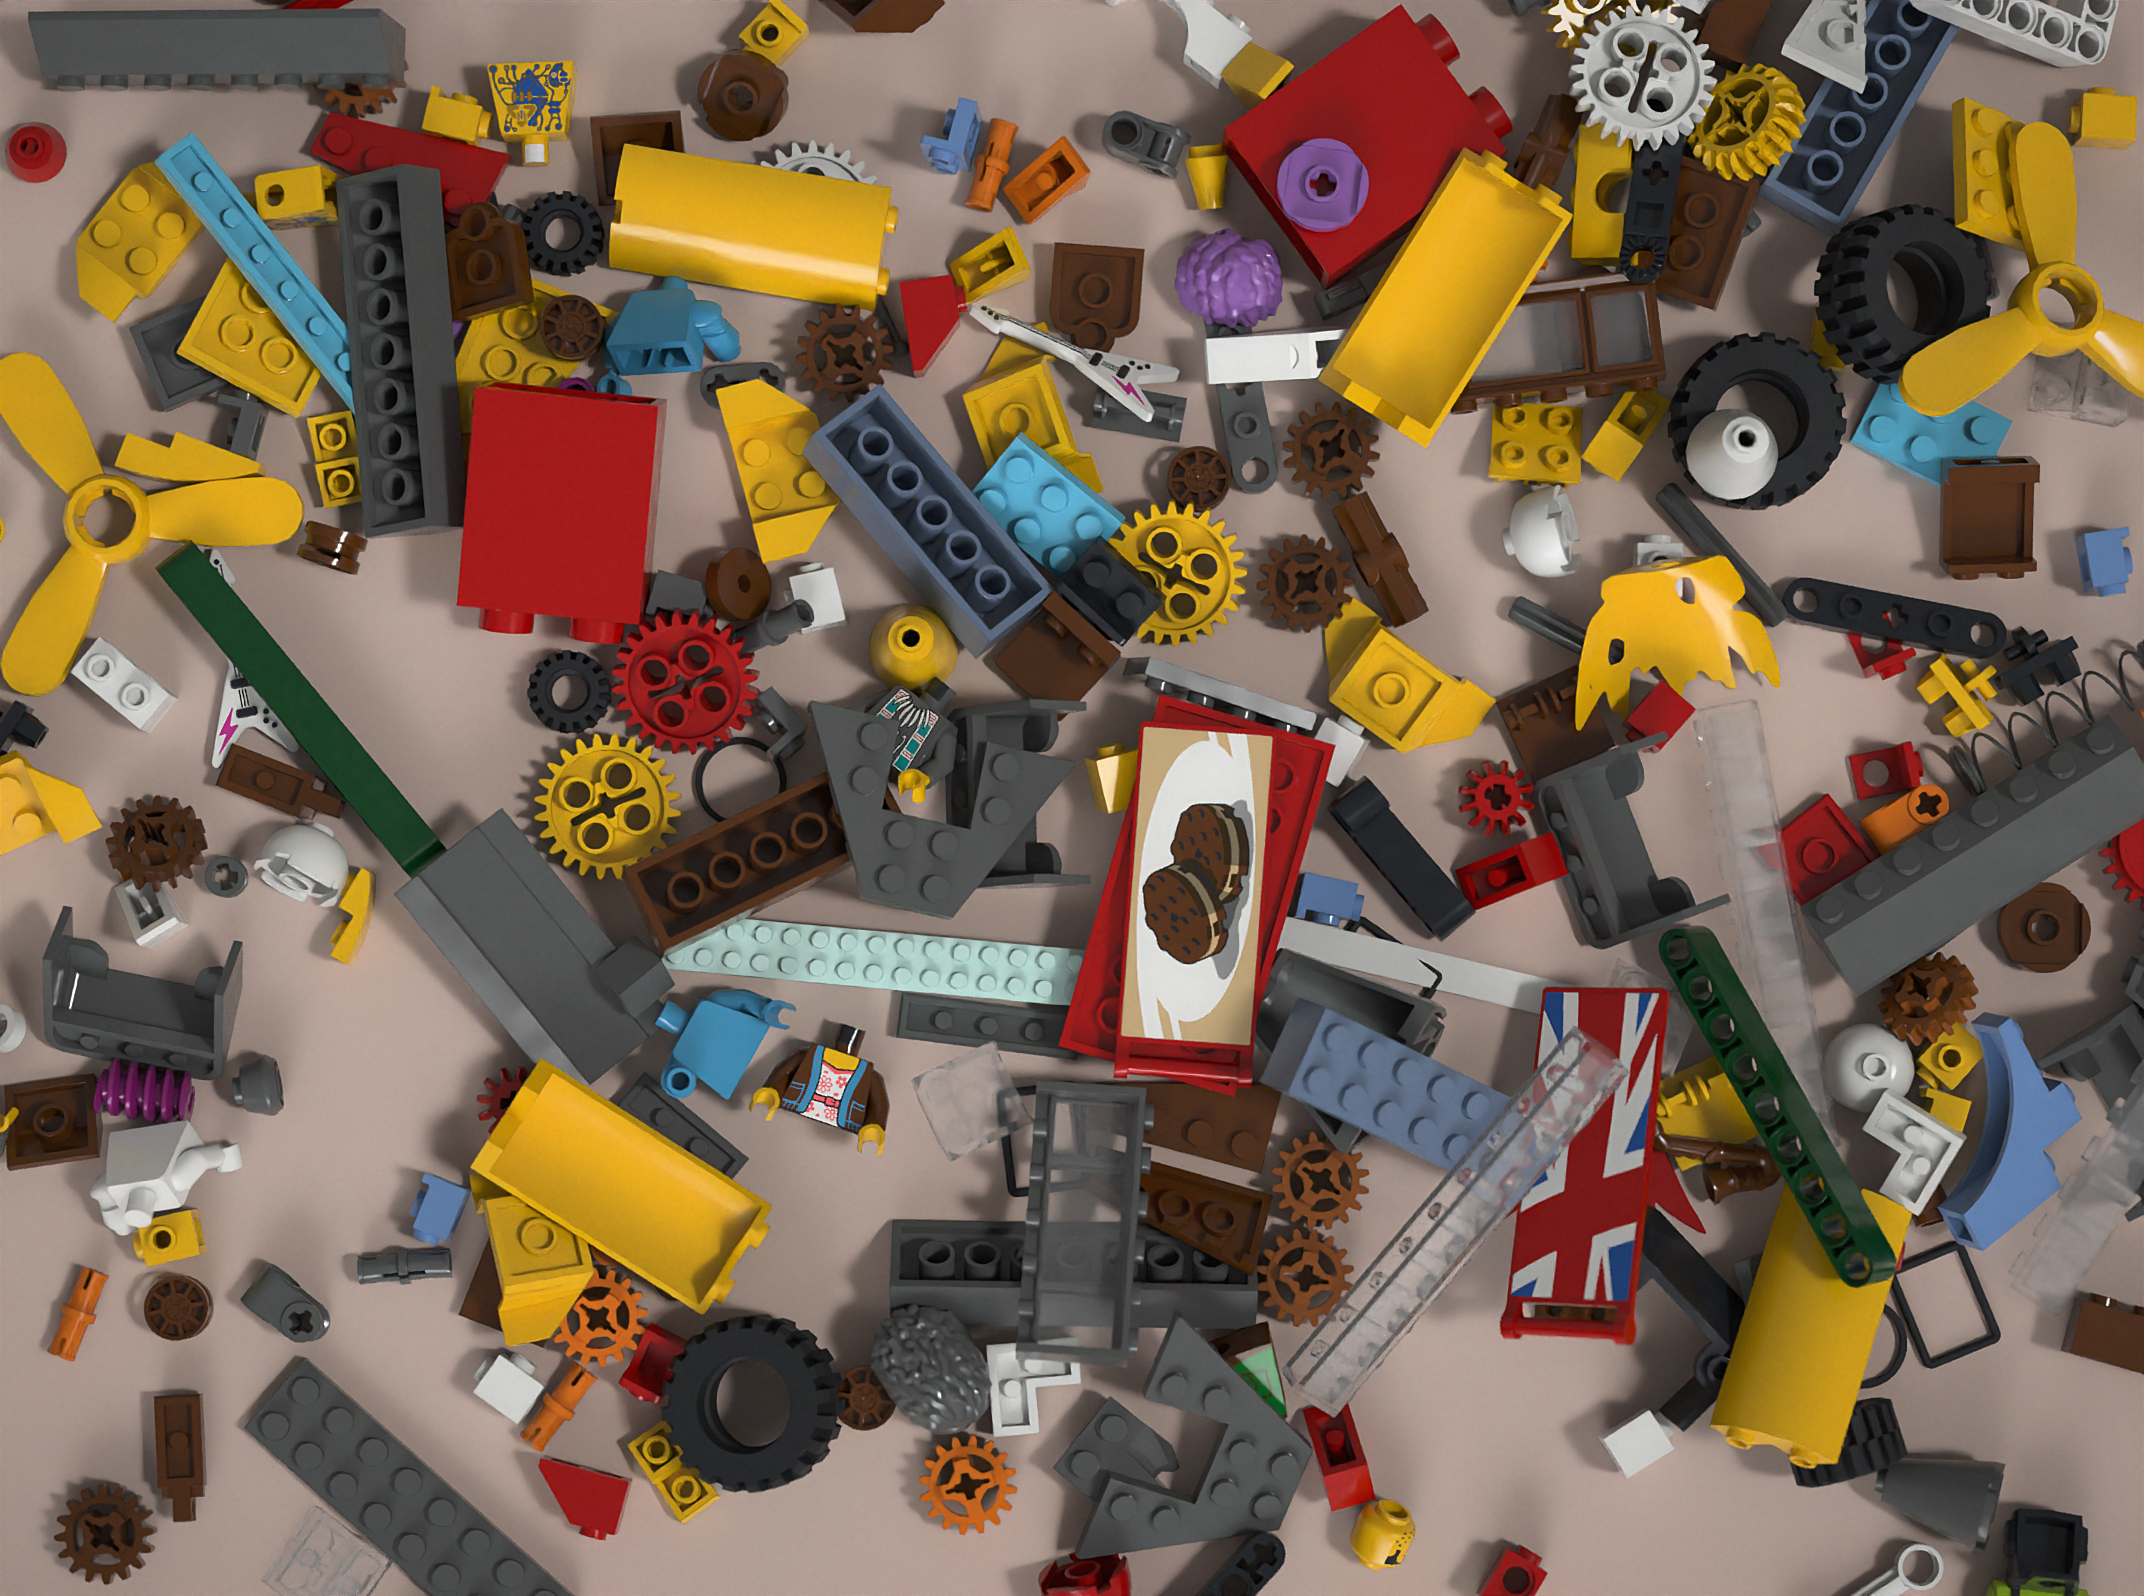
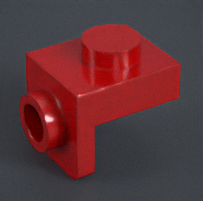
(651, 1363)

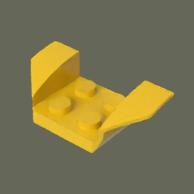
(134, 241)
(1021, 397)
(780, 485)
(1395, 686)
(38, 804)
(536, 1261)

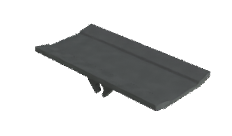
(526, 950)

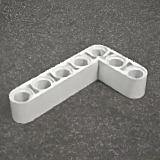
(2064, 36)

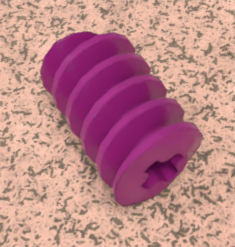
(144, 1094)

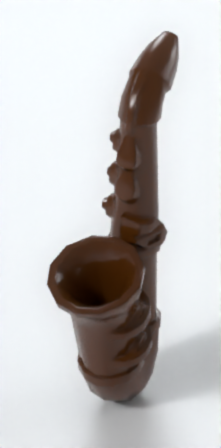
(1739, 1169)

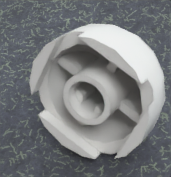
(1543, 533)
(305, 862)
(1866, 1063)

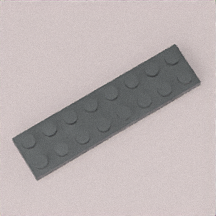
(392, 1493)

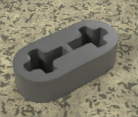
(738, 374)

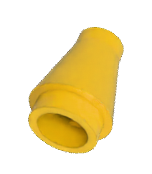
(1208, 174)

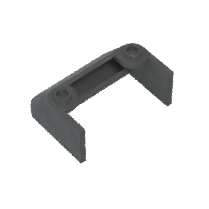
(1023, 726)
(1603, 850)
(134, 1015)
(2108, 1055)

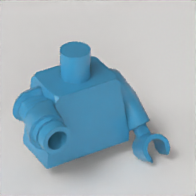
(663, 335)
(716, 1039)

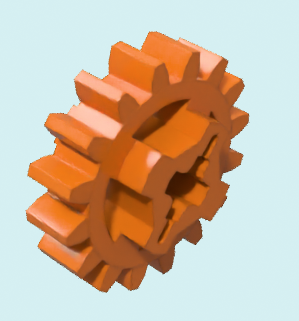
(611, 1300)
(973, 1504)

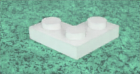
(1924, 1145)
(1015, 1387)

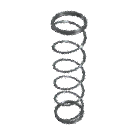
(1977, 785)

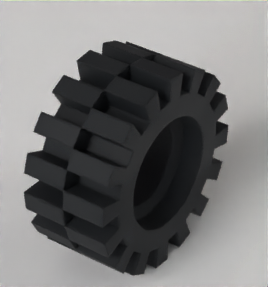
(556, 207)
(569, 664)

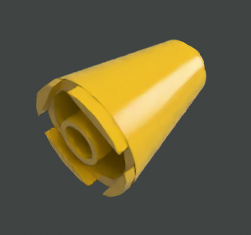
(916, 665)

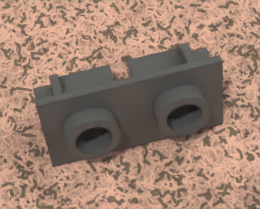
(1165, 423)

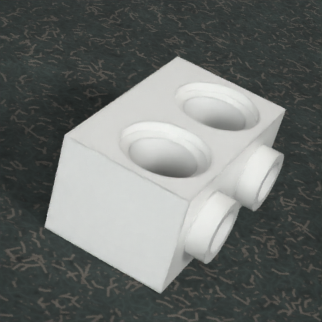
(124, 685)

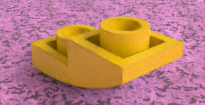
(336, 457)
(358, 901)
(678, 1485)

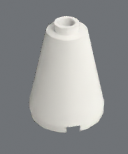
(1732, 453)

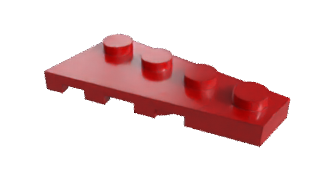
(362, 146)

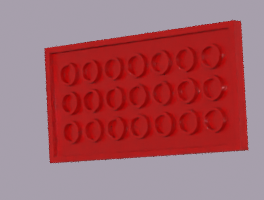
(1297, 790)

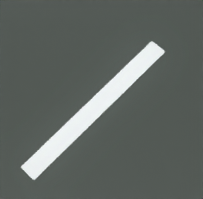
(1402, 964)

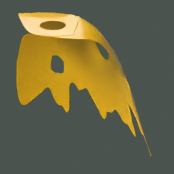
(1670, 633)

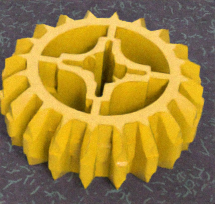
(1748, 122)

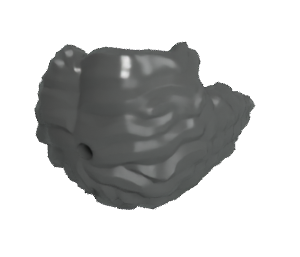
(931, 1368)

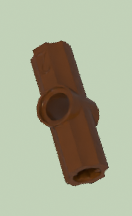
(1548, 144)
(1380, 560)

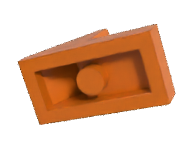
(1047, 181)

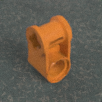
(1899, 819)

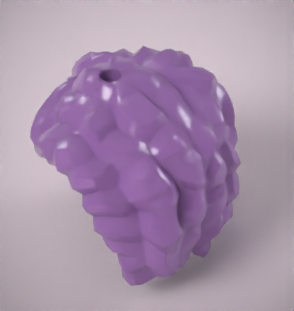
(1229, 279)

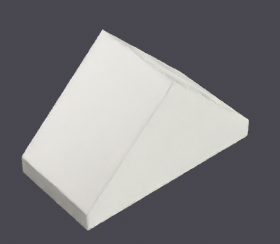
(150, 913)

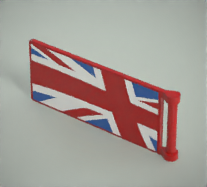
(1587, 1212)

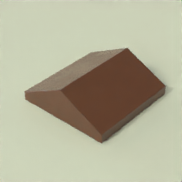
(610, 132)
(53, 1122)

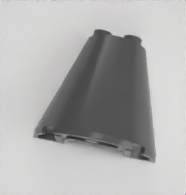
(1371, 1003)

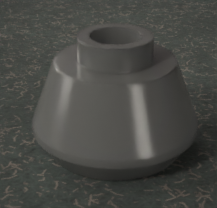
(259, 1086)

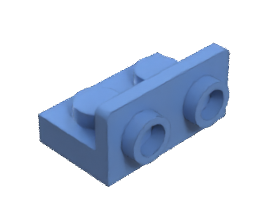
(962, 133)

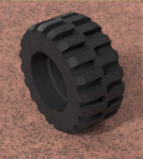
(1856, 296)
(1795, 375)
(695, 1412)

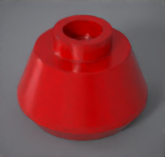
(36, 152)

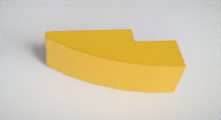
(185, 462)

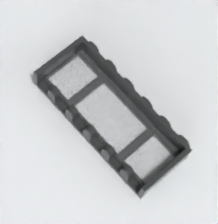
(1084, 1223)

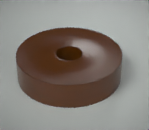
(722, 580)

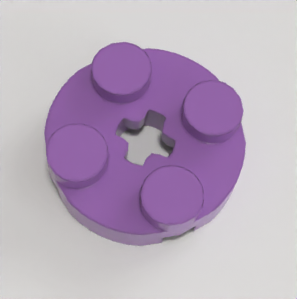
(1305, 165)

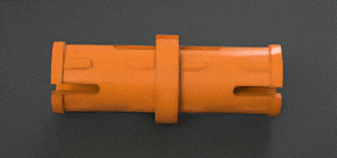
(991, 165)
(78, 1313)
(558, 1406)

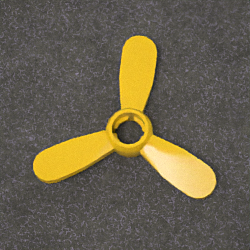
(1982, 353)
(65, 604)

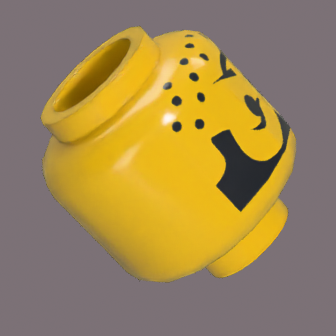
(1382, 1534)

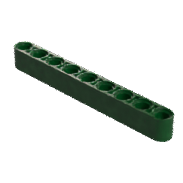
(300, 709)
(1794, 1114)

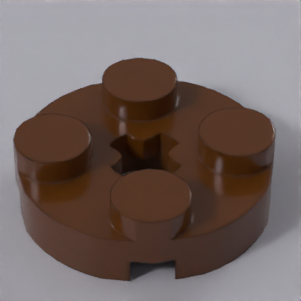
(766, 85)
(2060, 948)

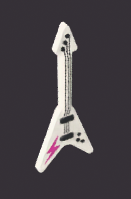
(1111, 372)
(241, 704)

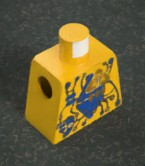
(534, 105)
(296, 198)

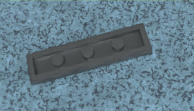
(979, 1023)

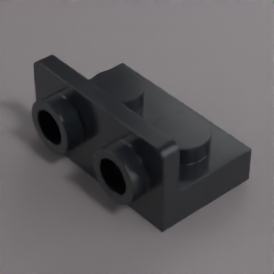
(1110, 592)

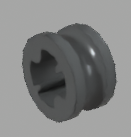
(234, 866)

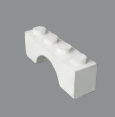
(1210, 37)

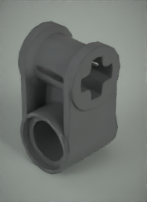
(1148, 143)
(280, 1300)

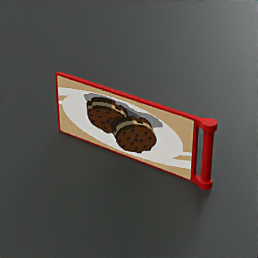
(1196, 897)

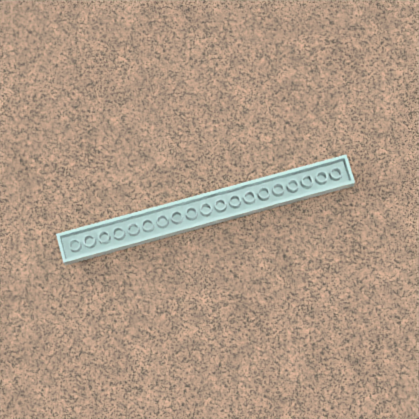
(885, 961)

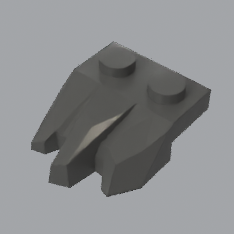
(1118, 1444)

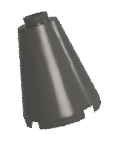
(1945, 1495)

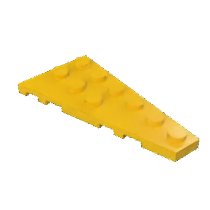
(512, 351)

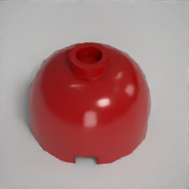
(1087, 1577)

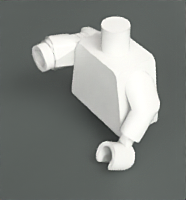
(154, 1172)

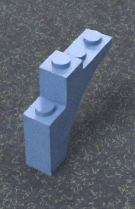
(2021, 1119)

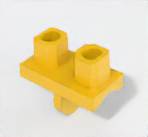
(1971, 710)

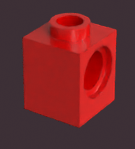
(1658, 712)
(1508, 1558)

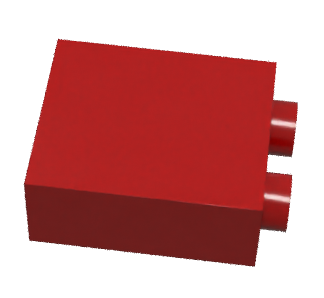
(1398, 113)
(561, 508)

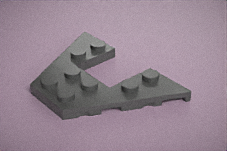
(912, 859)
(1246, 1475)

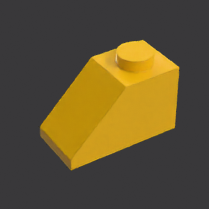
(1625, 432)

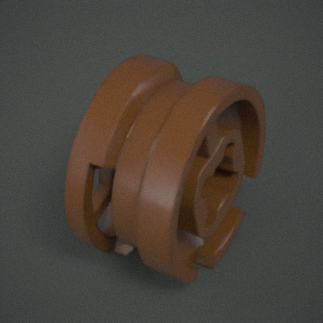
(572, 328)
(1200, 477)
(335, 542)
(178, 1308)
(865, 1399)

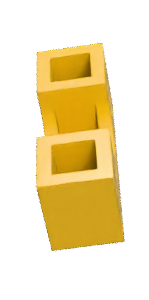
(1600, 165)

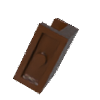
(1987, 516)

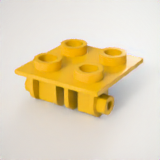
(1536, 444)
(1703, 1105)

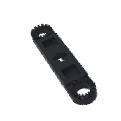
(1651, 206)
(1926, 624)

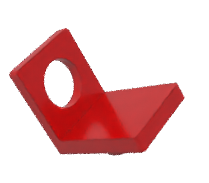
(1886, 663)
(1903, 768)

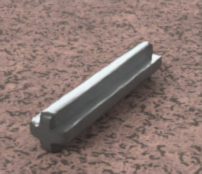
(1555, 627)

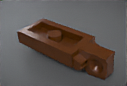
(276, 784)
(180, 1452)

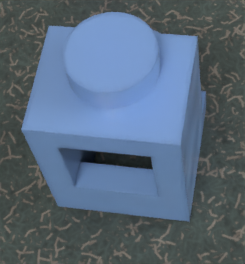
(2104, 561)
(1328, 900)
(438, 1209)

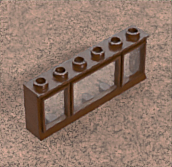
(1571, 340)

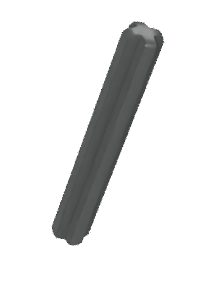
(1712, 542)

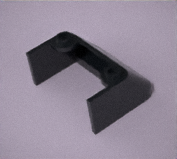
(1705, 1299)

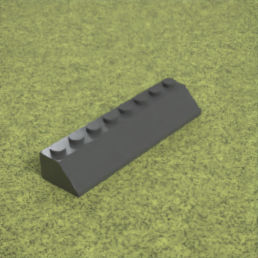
(219, 48)
(402, 351)
(1979, 857)
(979, 1276)

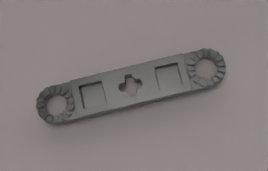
(1245, 422)

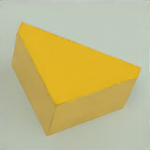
(1256, 74)
(991, 266)

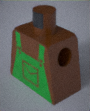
(1255, 1358)

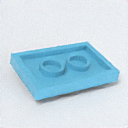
(1920, 441)
(1045, 506)

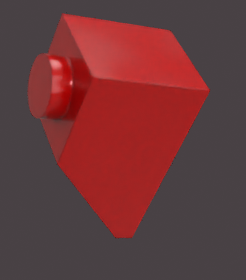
(931, 317)
(1512, 871)
(1339, 1457)
(587, 1495)

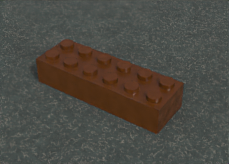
(741, 865)

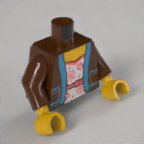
(831, 1088)

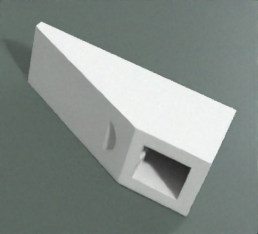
(1271, 355)

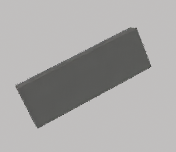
(677, 1122)

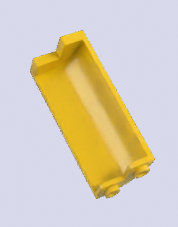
(751, 227)
(1446, 295)
(623, 1187)
(1803, 1340)

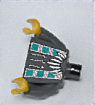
(924, 737)

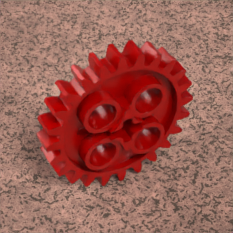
(669, 645)

